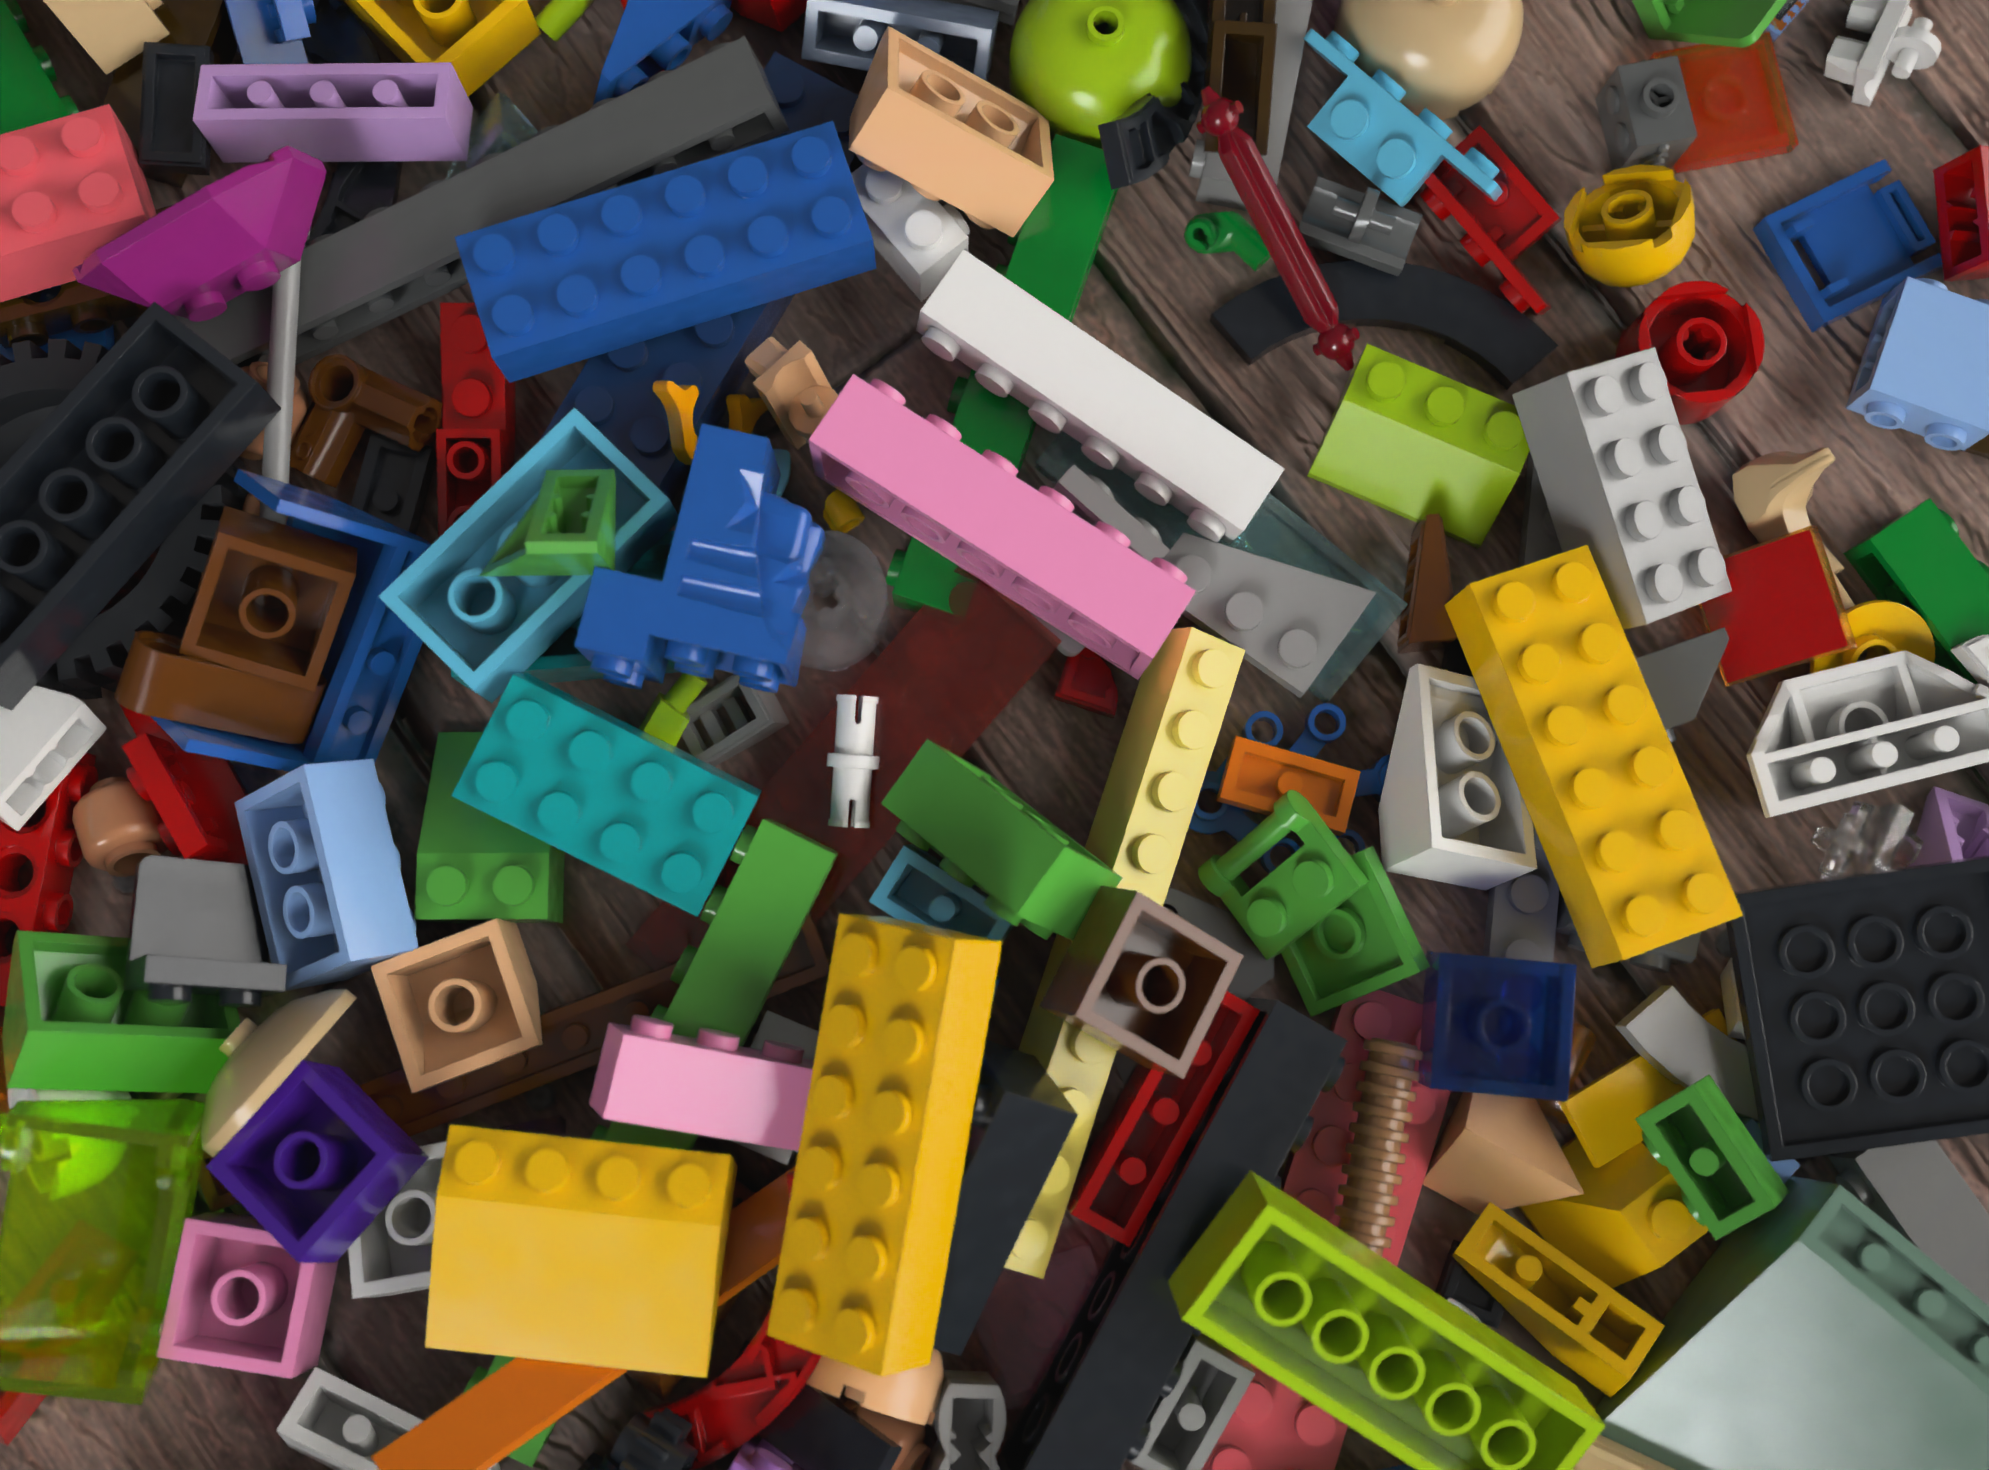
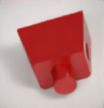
(1964, 215)

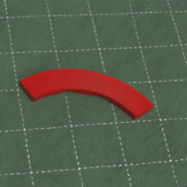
(744, 1395)

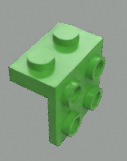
(1707, 21)

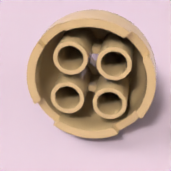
(1434, 49)

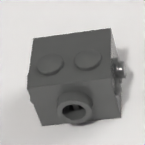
(1646, 114)

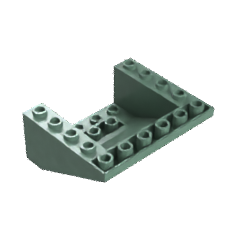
(1813, 1350)

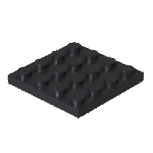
(1866, 1007)

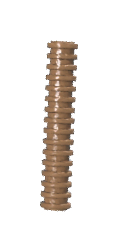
(1377, 1142)

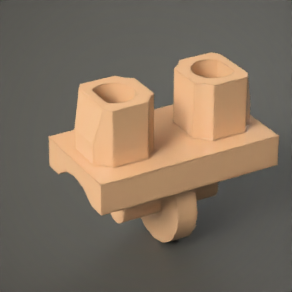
(791, 387)

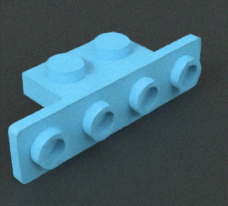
(1382, 135)

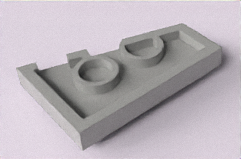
(1270, 609)

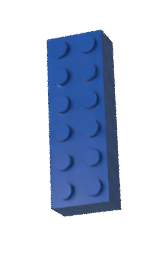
(667, 252)

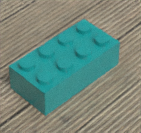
(606, 792)

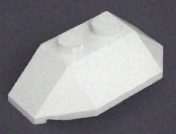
(1866, 731)

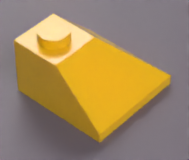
(1623, 1221)

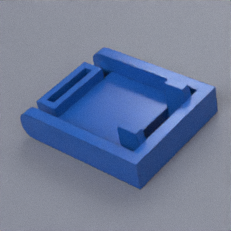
(1854, 241)

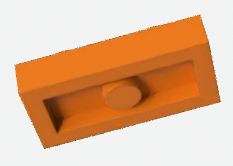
(1263, 773)

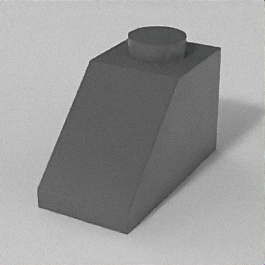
(1681, 677)

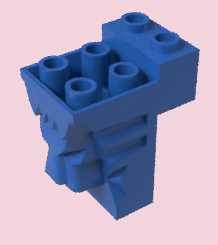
(728, 584)

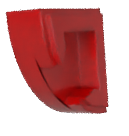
(1088, 684)

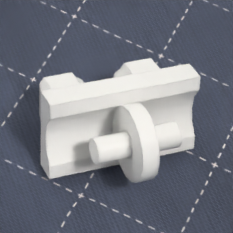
(1891, 40)

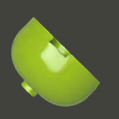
(1092, 76)

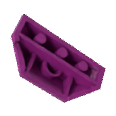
(215, 241)

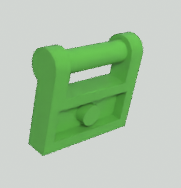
(1298, 890)

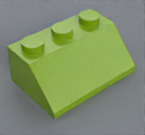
(1422, 445)

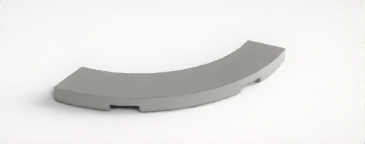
(1689, 1048)

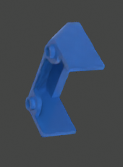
(367, 655)

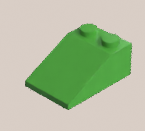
(476, 864)

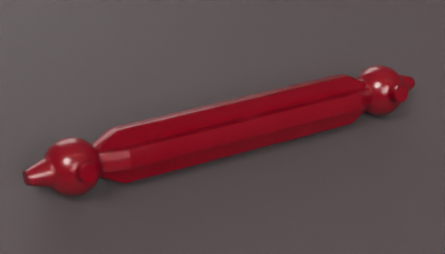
(1277, 228)

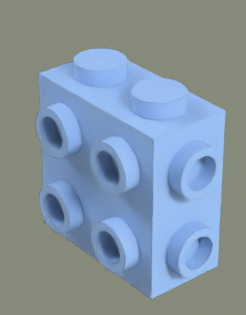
(1927, 365)

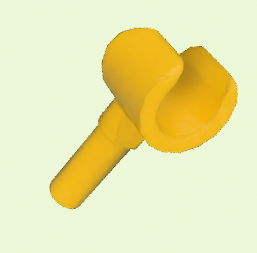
(842, 512)

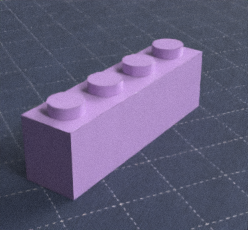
(335, 111)

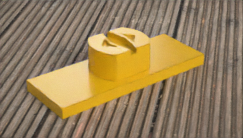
(1607, 1107)

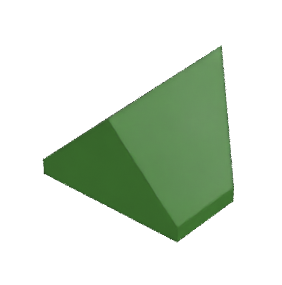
(564, 528)

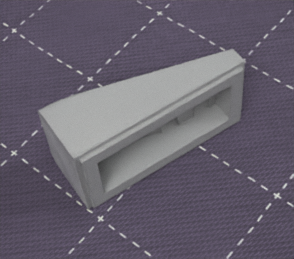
(766, 707)

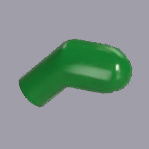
(1226, 233)

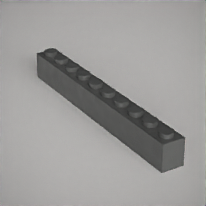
(410, 250)

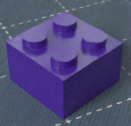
(317, 1162)

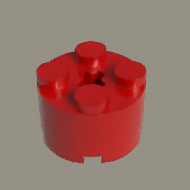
(1703, 344)

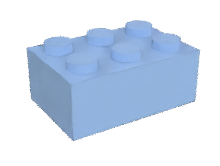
(326, 872)

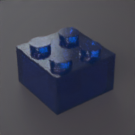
(1497, 1025)

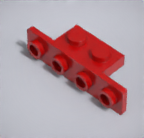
(1495, 229)
(189, 792)

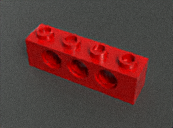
(53, 853)

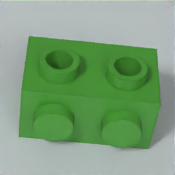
(1711, 1158)

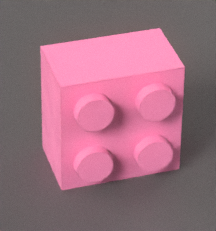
(244, 1300)

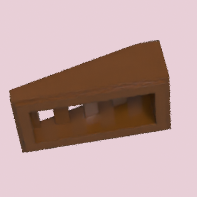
(1427, 589)

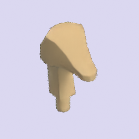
(1774, 497)

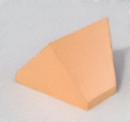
(1499, 1154)

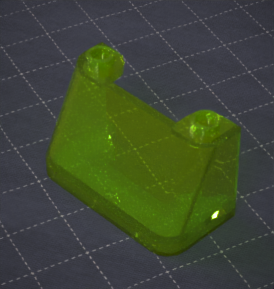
(92, 1240)

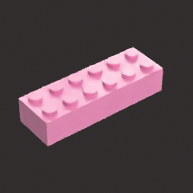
(998, 525)

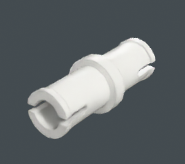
(853, 761)

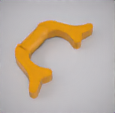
(679, 407)

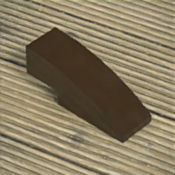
(1242, 63)

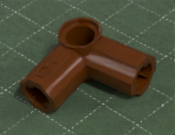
(339, 419)

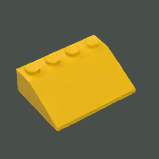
(578, 1250)

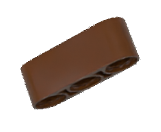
(210, 695)

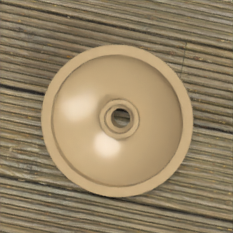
(263, 1059)

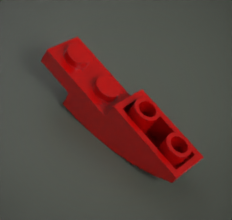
(477, 415)

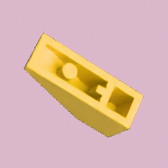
(1558, 1301)

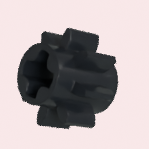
(655, 1443)

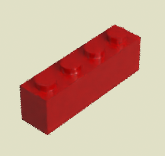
(1152, 1128)

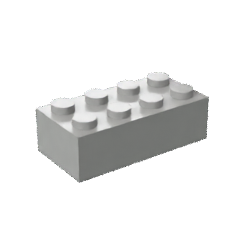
(1624, 485)

